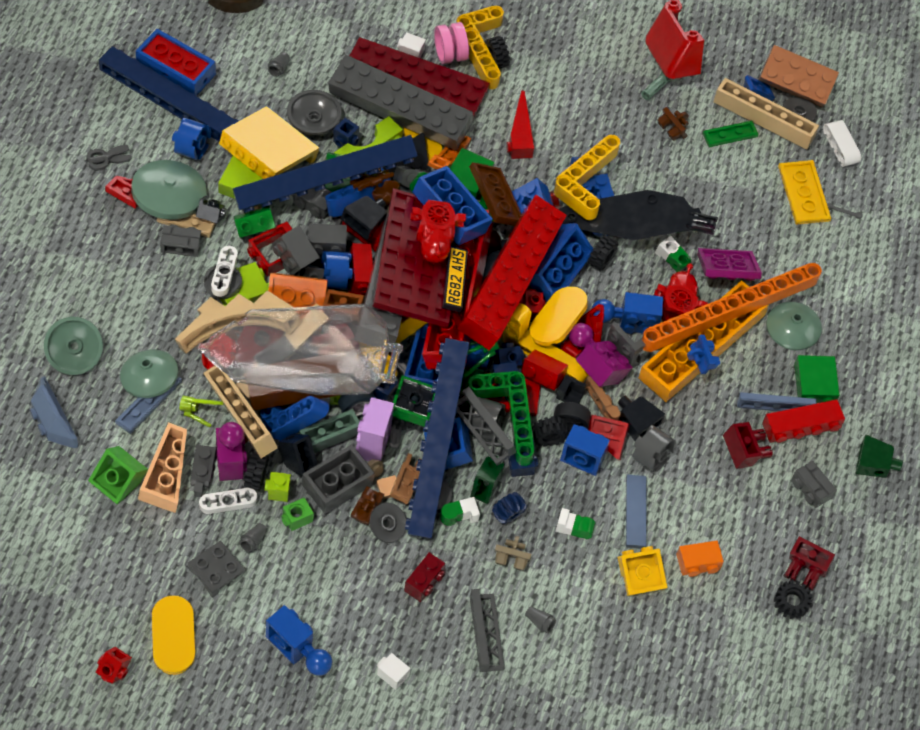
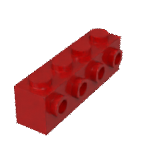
(803, 421)

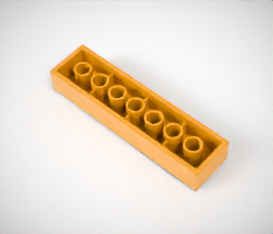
(671, 368)

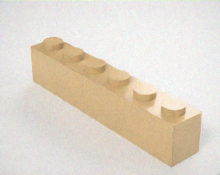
(766, 113)
(241, 411)

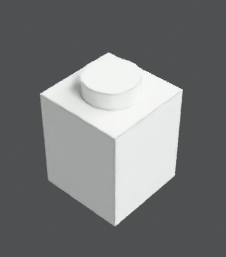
(412, 45)
(393, 671)

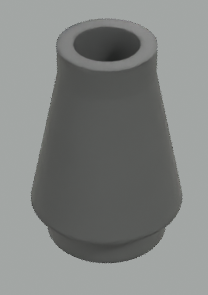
(278, 64)
(252, 538)
(541, 619)

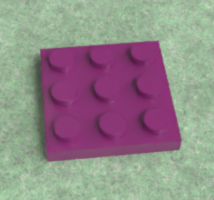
(729, 264)

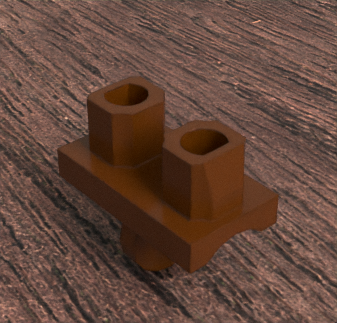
(678, 129)
(366, 504)

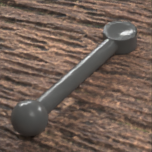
(858, 215)

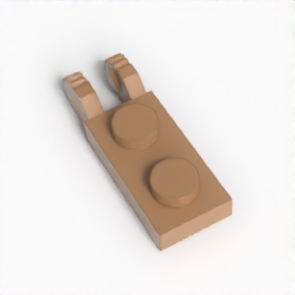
(602, 400)
(404, 481)

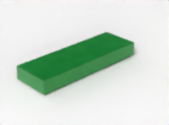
(730, 133)

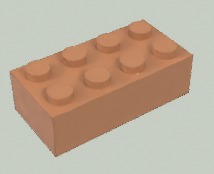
(798, 76)

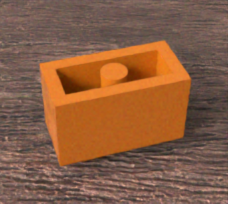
(700, 558)

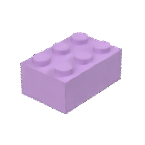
(374, 429)

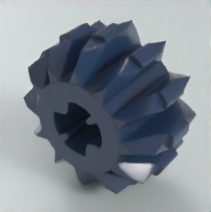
(509, 508)

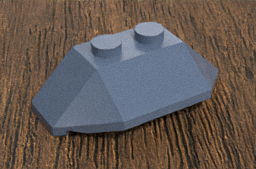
(51, 416)

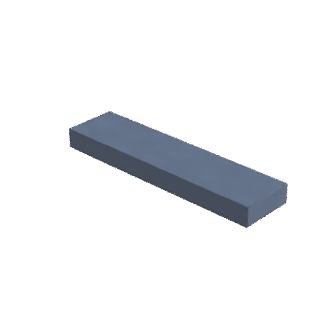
(771, 402)
(141, 409)
(635, 511)

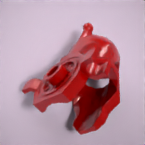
(436, 229)
(679, 294)

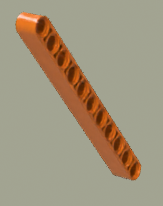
(806, 277)

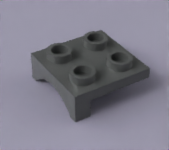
(625, 344)
(216, 567)

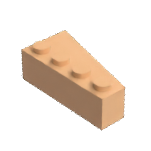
(164, 474)

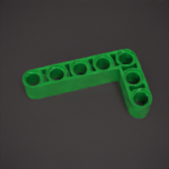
(516, 409)

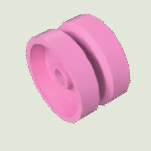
(451, 43)

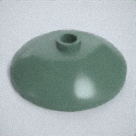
(794, 333)
(59, 342)
(149, 373)

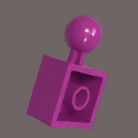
(599, 359)
(231, 451)

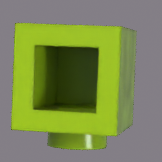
(278, 486)

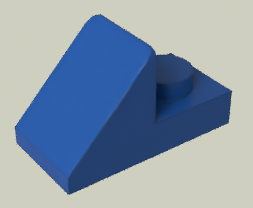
(758, 87)

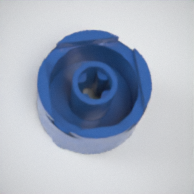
(191, 138)
(337, 269)

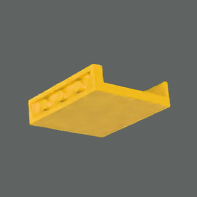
(267, 143)

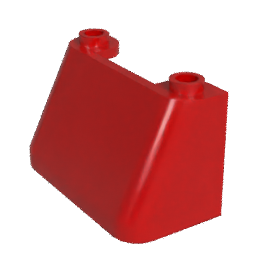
(674, 50)

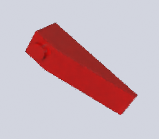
(521, 138)

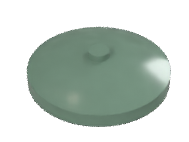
(168, 189)

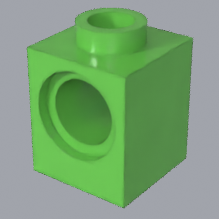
(298, 507)

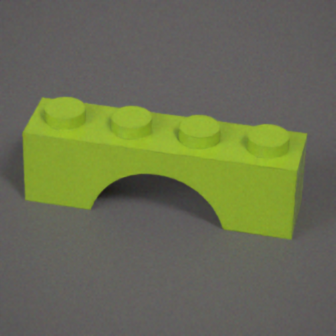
(384, 131)

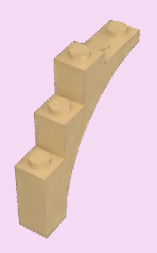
(216, 316)

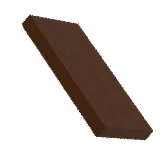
(496, 193)

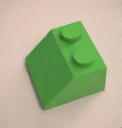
(117, 474)

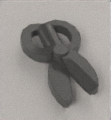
(111, 156)

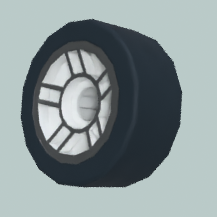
(354, 402)

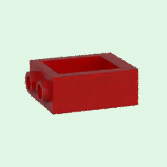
(263, 240)
(362, 266)

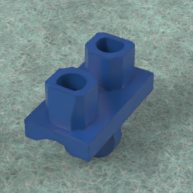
(701, 353)

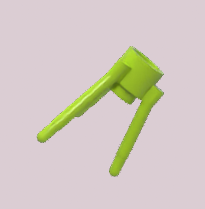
(190, 405)

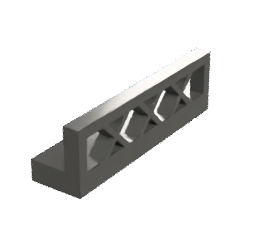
(487, 420)
(480, 629)

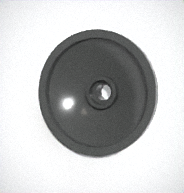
(316, 105)

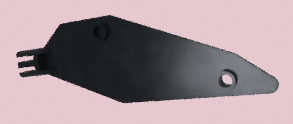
(643, 216)

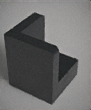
(571, 390)

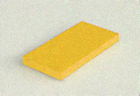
(804, 192)

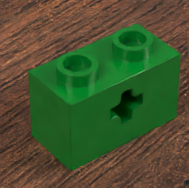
(254, 221)

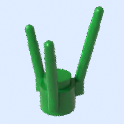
(491, 352)

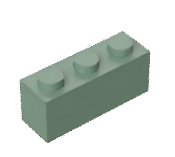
(332, 430)

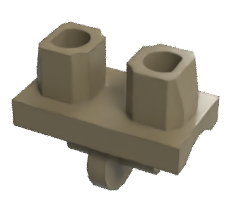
(521, 557)

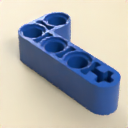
(343, 197)
(287, 421)

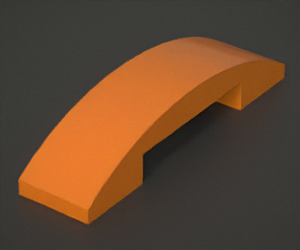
(447, 155)

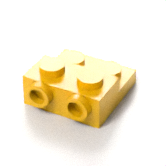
(642, 570)

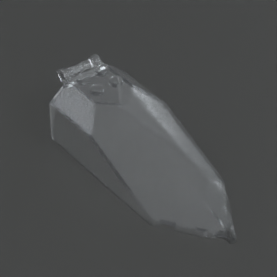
(307, 349)

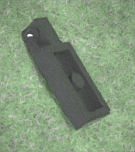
(202, 468)

